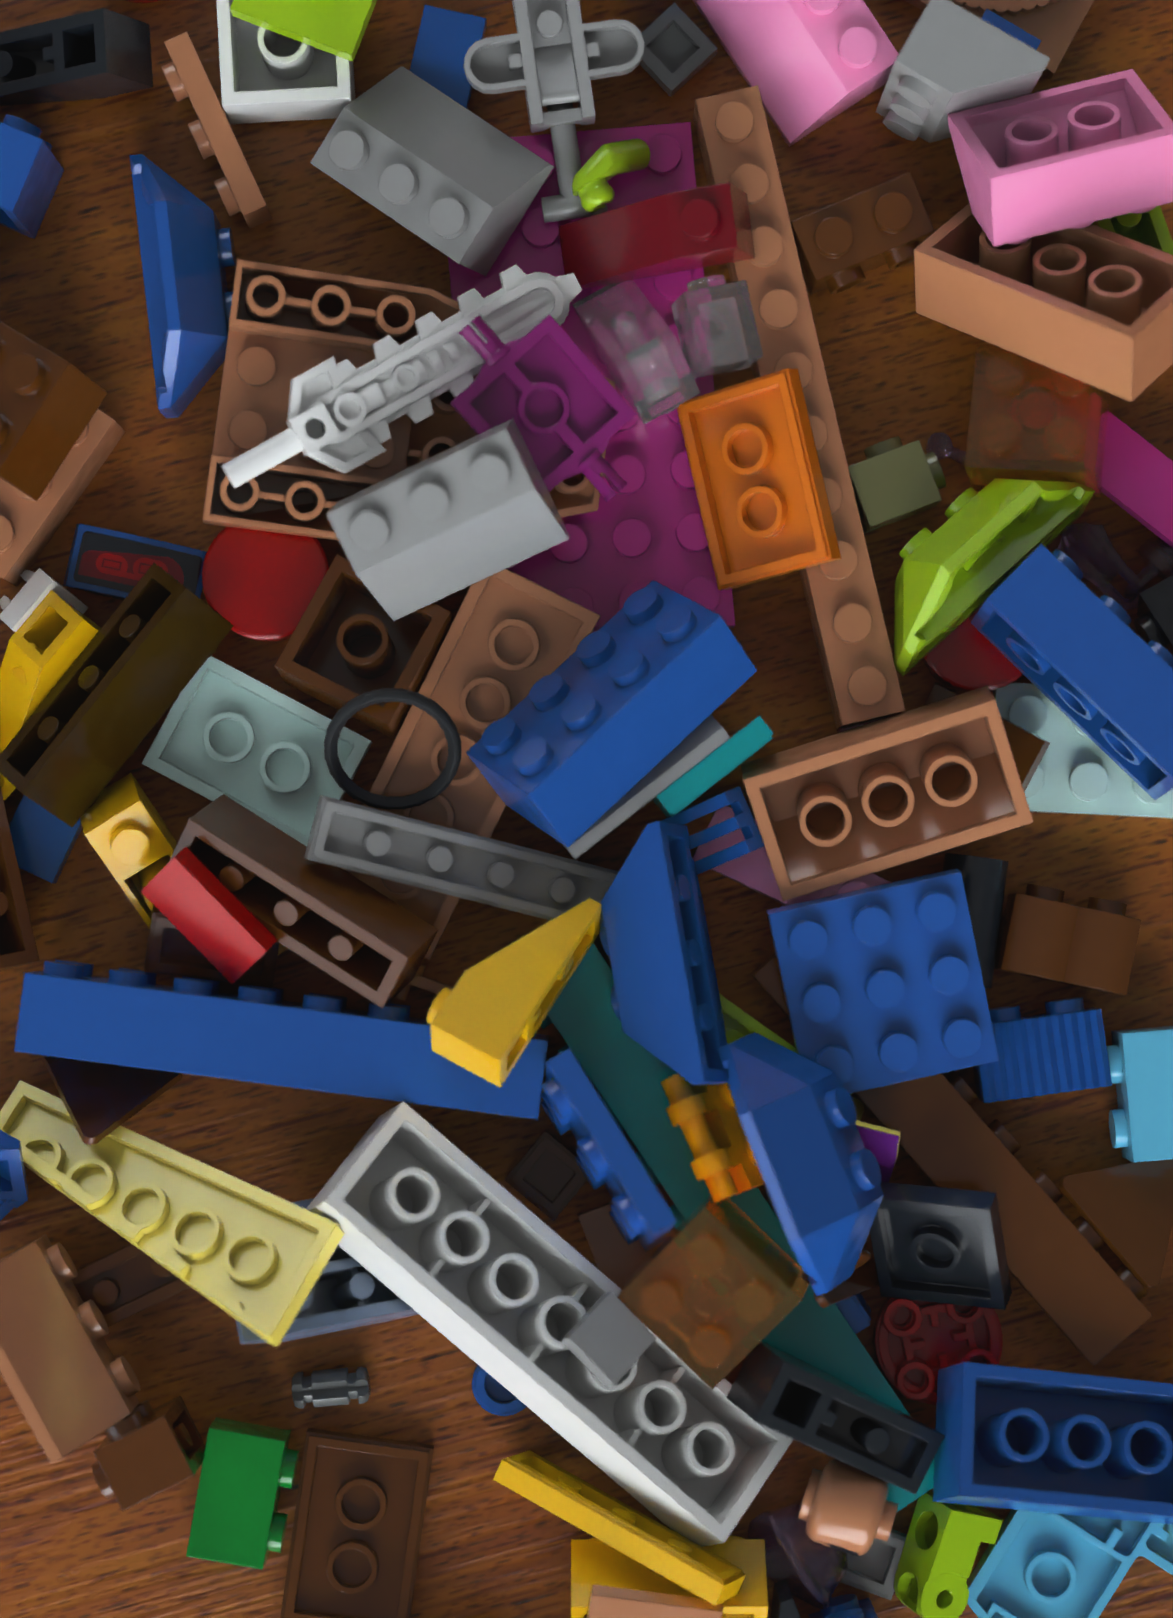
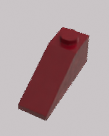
(659, 236)

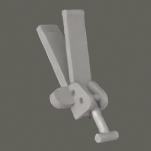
(554, 64)

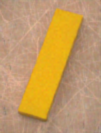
(621, 1527)

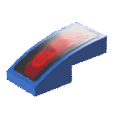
(115, 561)

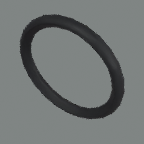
(392, 695)

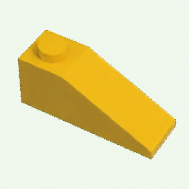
(508, 995)

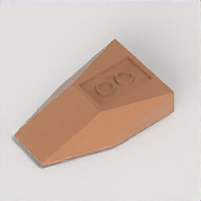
(286, 325)

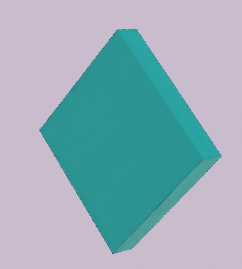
(714, 767)

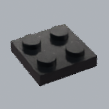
(940, 1246)

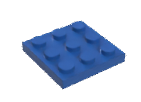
(885, 981)
(605, 1153)

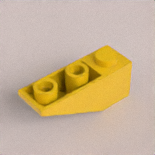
(36, 662)
(129, 838)

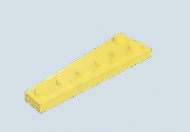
(204, 1226)

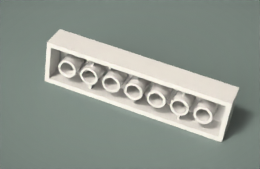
(509, 1296)

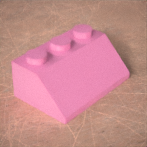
(803, 55)
(1064, 157)

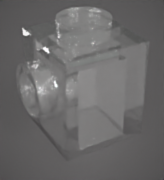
(716, 326)

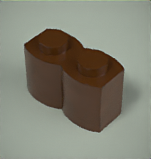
(1068, 942)

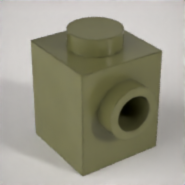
(895, 483)

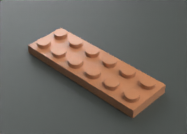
(490, 659)

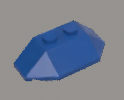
(183, 284)
(664, 956)
(807, 1154)

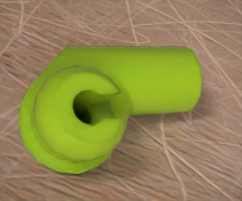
(609, 160)

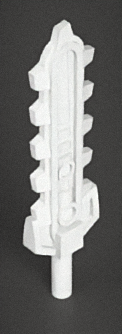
(345, 411)

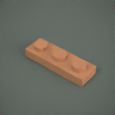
(214, 132)

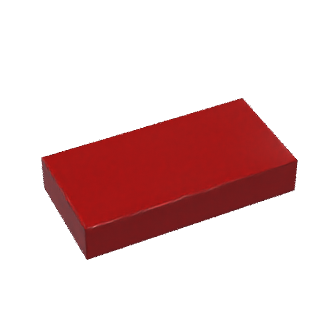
(209, 915)

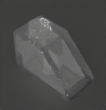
(637, 349)

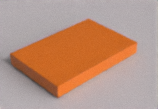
(758, 479)

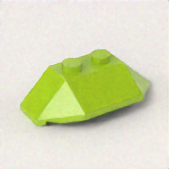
(972, 554)

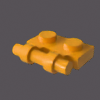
(713, 1135)

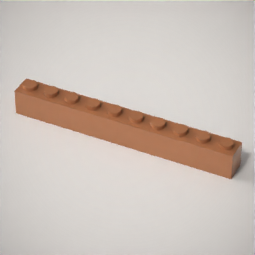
(841, 592)

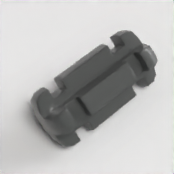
(330, 1387)

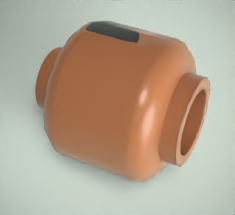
(847, 1508)

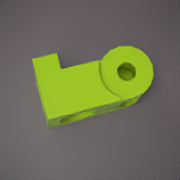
(941, 1556)

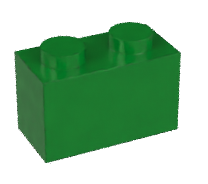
(240, 1494)

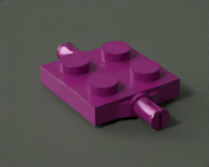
(552, 395)

